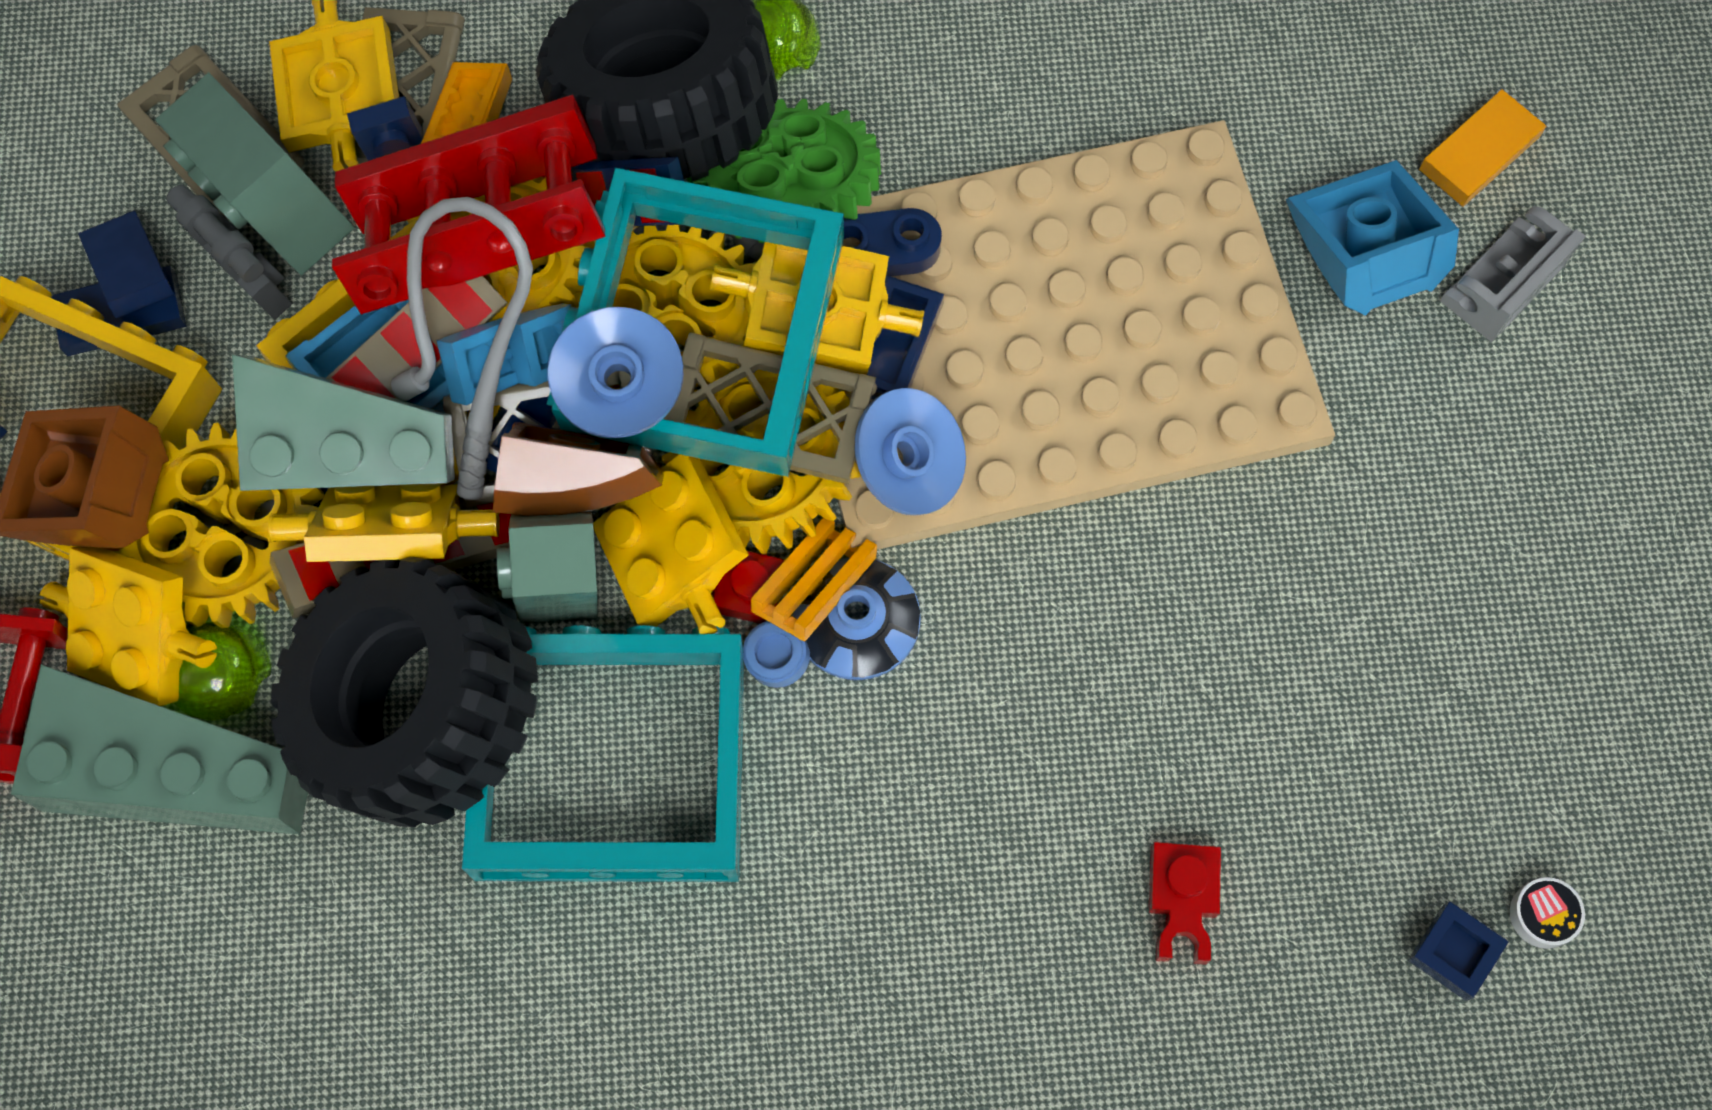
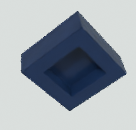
(385, 128)
(1458, 951)

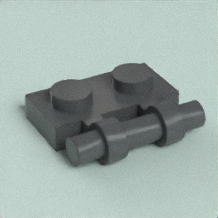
(229, 249)

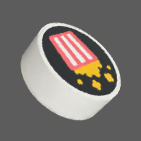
(1547, 913)

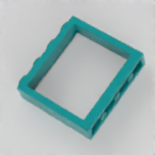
(737, 215)
(630, 860)

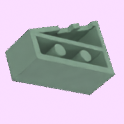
(250, 174)
(328, 434)
(549, 567)

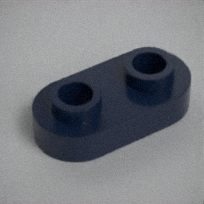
(882, 235)

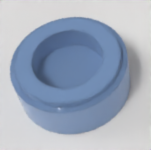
(775, 655)

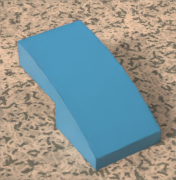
(525, 358)

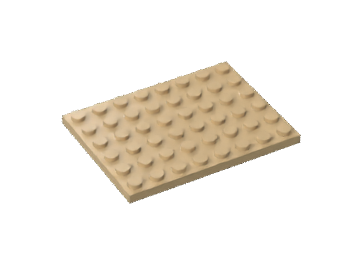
(1101, 331)

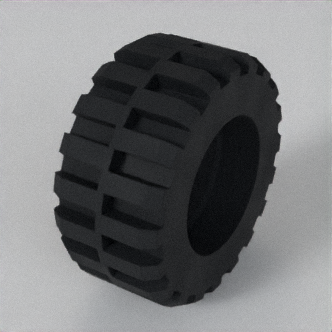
(664, 78)
(344, 666)

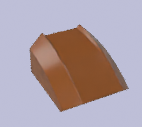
(568, 472)
(82, 477)

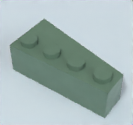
(138, 761)

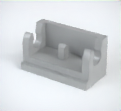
(1512, 272)

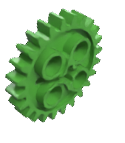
(806, 161)

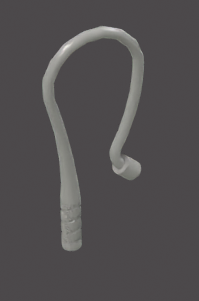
(417, 379)

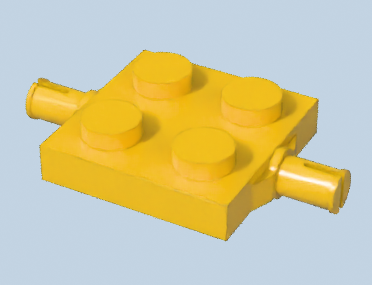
(329, 74)
(854, 312)
(383, 523)
(672, 546)
(126, 624)

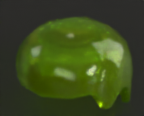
(790, 34)
(230, 680)

